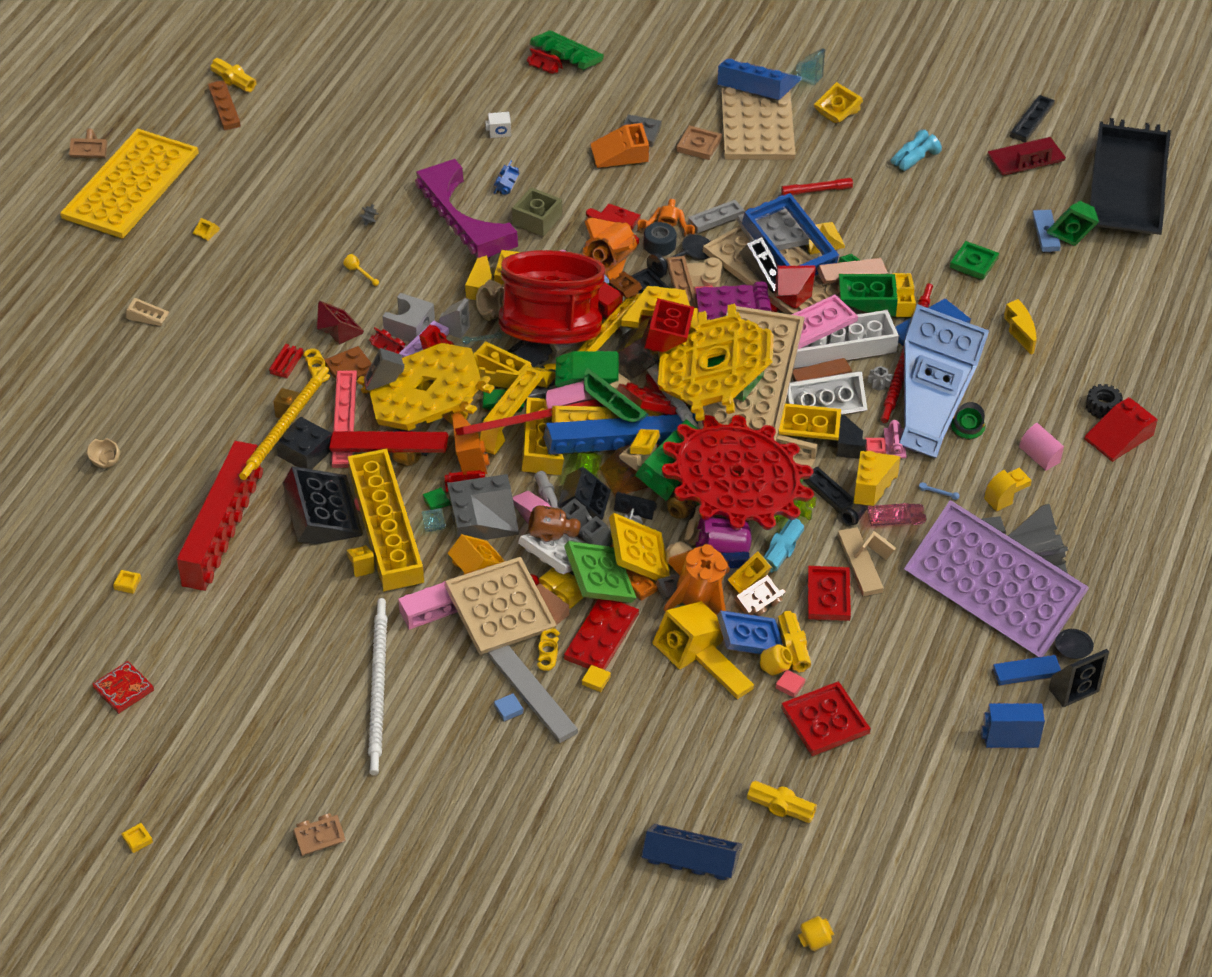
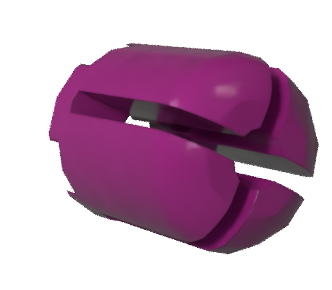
(722, 537)

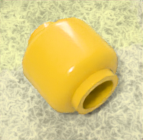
(776, 659)
(815, 933)

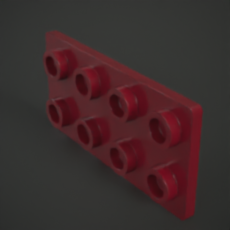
(1026, 156)

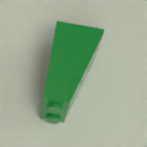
(651, 469)

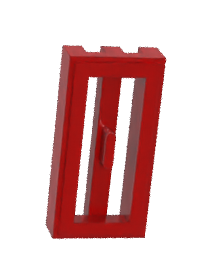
(283, 359)

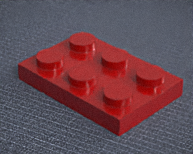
(647, 398)
(829, 593)

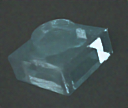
(433, 520)

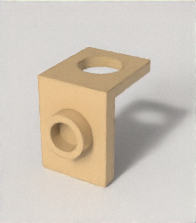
(879, 545)

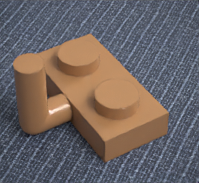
(89, 147)

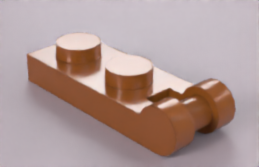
(626, 284)

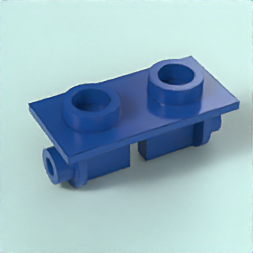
(508, 178)

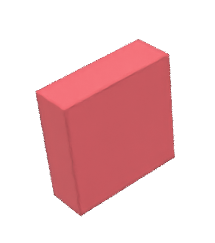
(876, 445)
(790, 683)

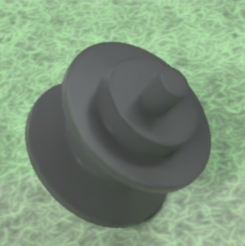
(369, 213)

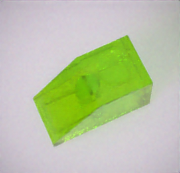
(590, 461)

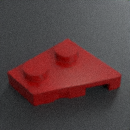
(432, 336)

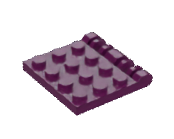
(716, 299)

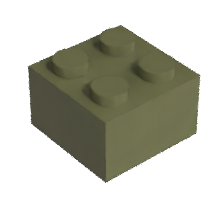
(537, 211)

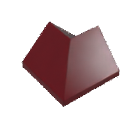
(337, 323)

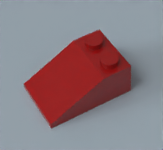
(1122, 429)

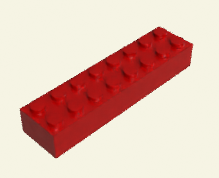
(218, 519)

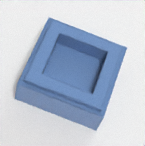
(508, 707)

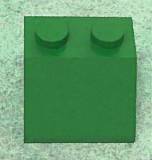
(1074, 223)

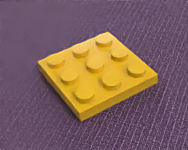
(638, 547)

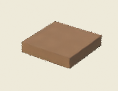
(699, 142)

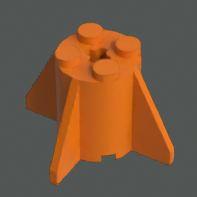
(609, 244)
(700, 578)

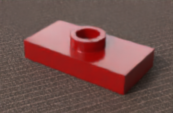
(628, 215)

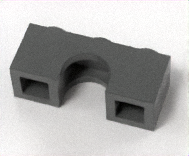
(591, 530)

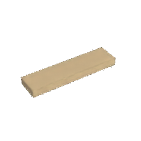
(862, 565)

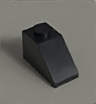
(850, 439)

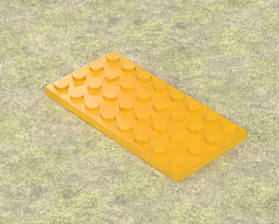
(129, 183)

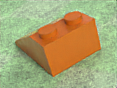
(469, 448)

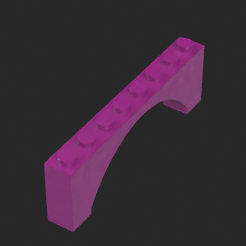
(479, 236)

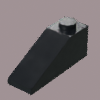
(760, 262)

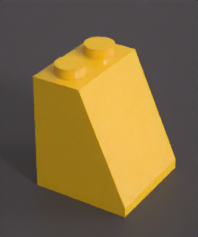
(687, 632)

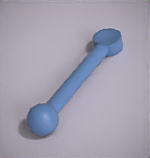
(923, 486)

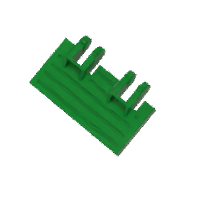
(567, 49)

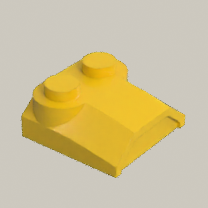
(838, 103)

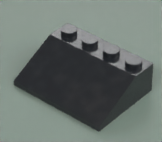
(321, 506)

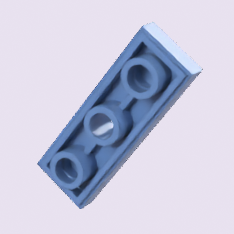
(1043, 221)

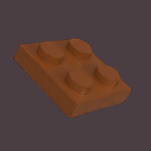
(349, 360)

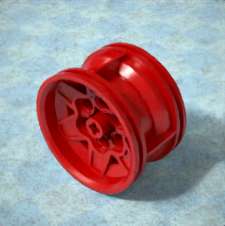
(551, 296)

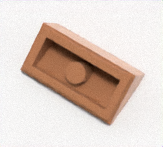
(556, 606)

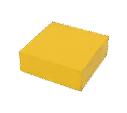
(127, 581)
(596, 678)
(137, 838)

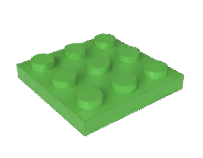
(598, 572)

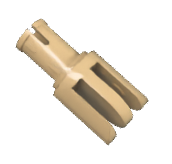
(692, 532)

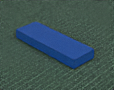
(1026, 669)

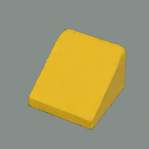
(205, 229)

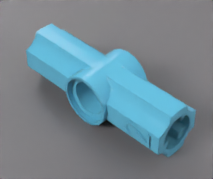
(783, 543)

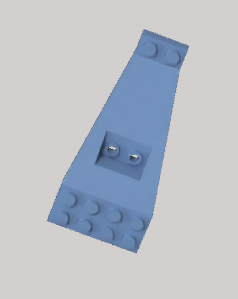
(946, 349)

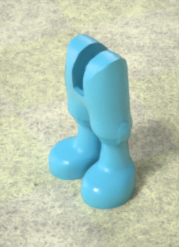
(911, 154)

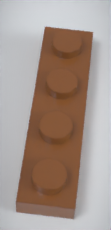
(224, 105)

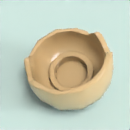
(103, 453)

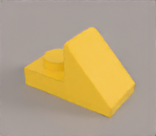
(362, 560)
(750, 572)

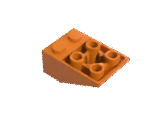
(621, 147)

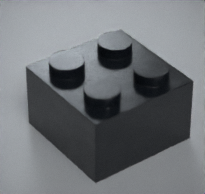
(304, 444)

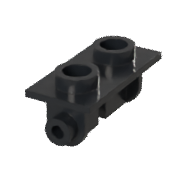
(642, 507)

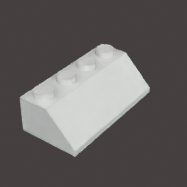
(834, 391)

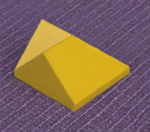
(831, 234)

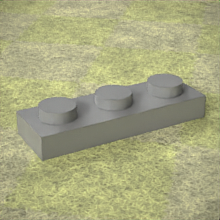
(716, 216)

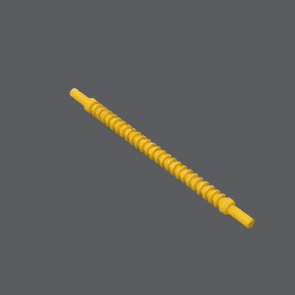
(284, 423)

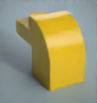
(1003, 487)

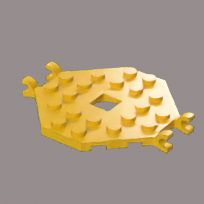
(746, 352)
(454, 386)

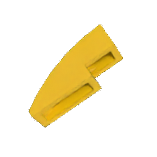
(905, 294)
(1021, 325)

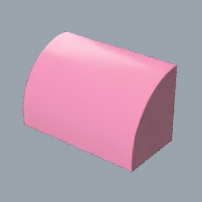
(567, 395)
(1042, 447)

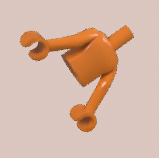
(669, 215)

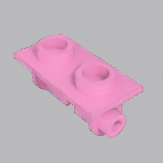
(892, 437)

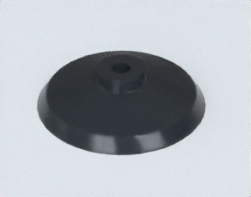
(1074, 643)

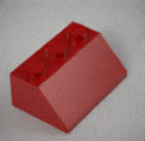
(669, 325)

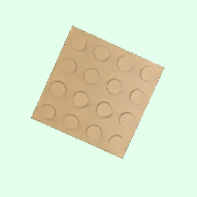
(499, 605)

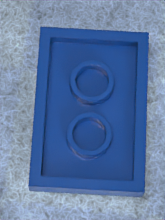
(748, 632)

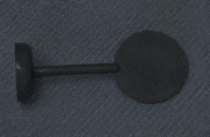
(691, 245)

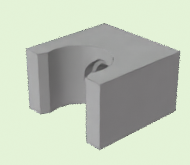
(412, 317)

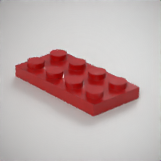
(601, 634)

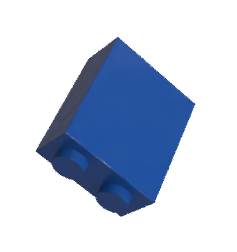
(1013, 725)

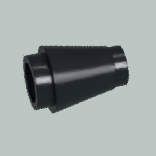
(853, 513)

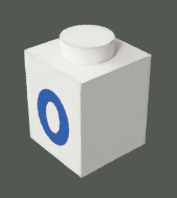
(498, 124)

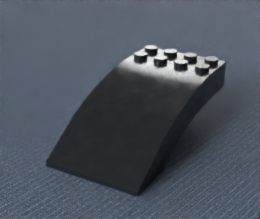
(1130, 177)

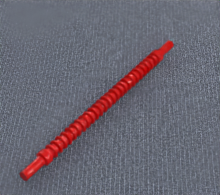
(898, 378)

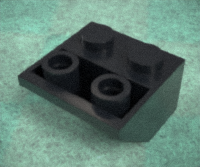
(587, 490)

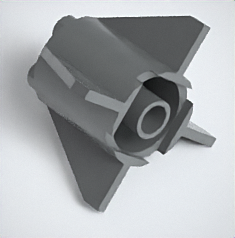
(1039, 536)

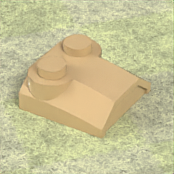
(706, 273)

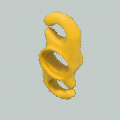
(317, 358)
(549, 656)

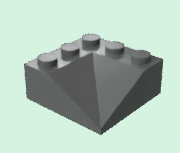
(483, 507)

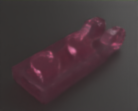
(896, 514)

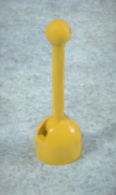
(352, 263)

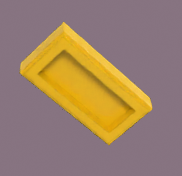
(644, 441)

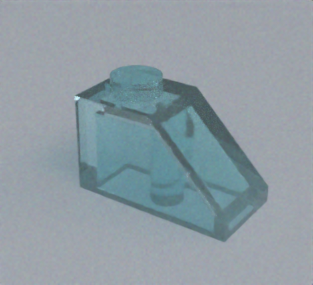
(812, 67)

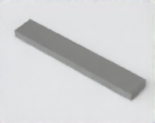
(533, 693)

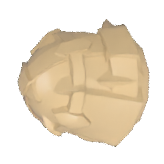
(490, 299)

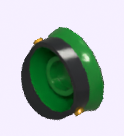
(969, 421)

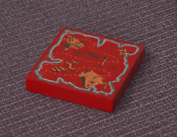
(123, 687)

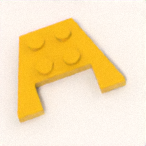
(646, 304)

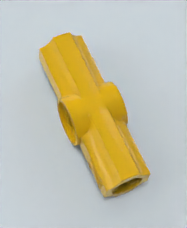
(233, 75)
(794, 640)
(781, 801)

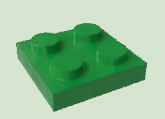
(974, 260)

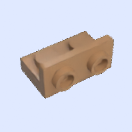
(319, 834)

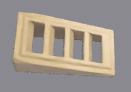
(136, 309)

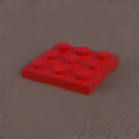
(825, 718)

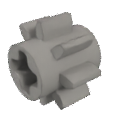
(879, 378)

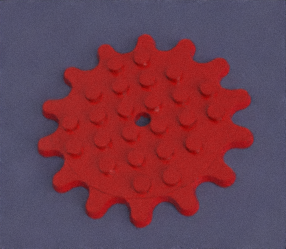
(767, 472)

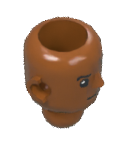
(551, 524)

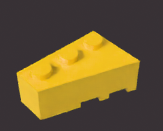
(499, 365)
(874, 476)

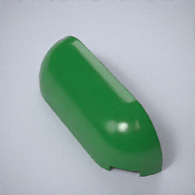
(612, 398)

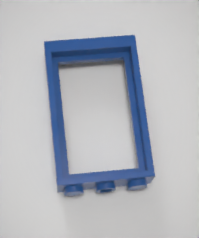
(788, 202)

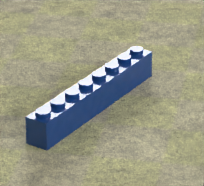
(604, 433)

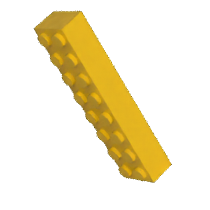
(385, 520)

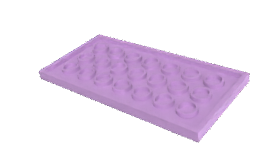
(996, 579)

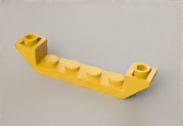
(511, 402)

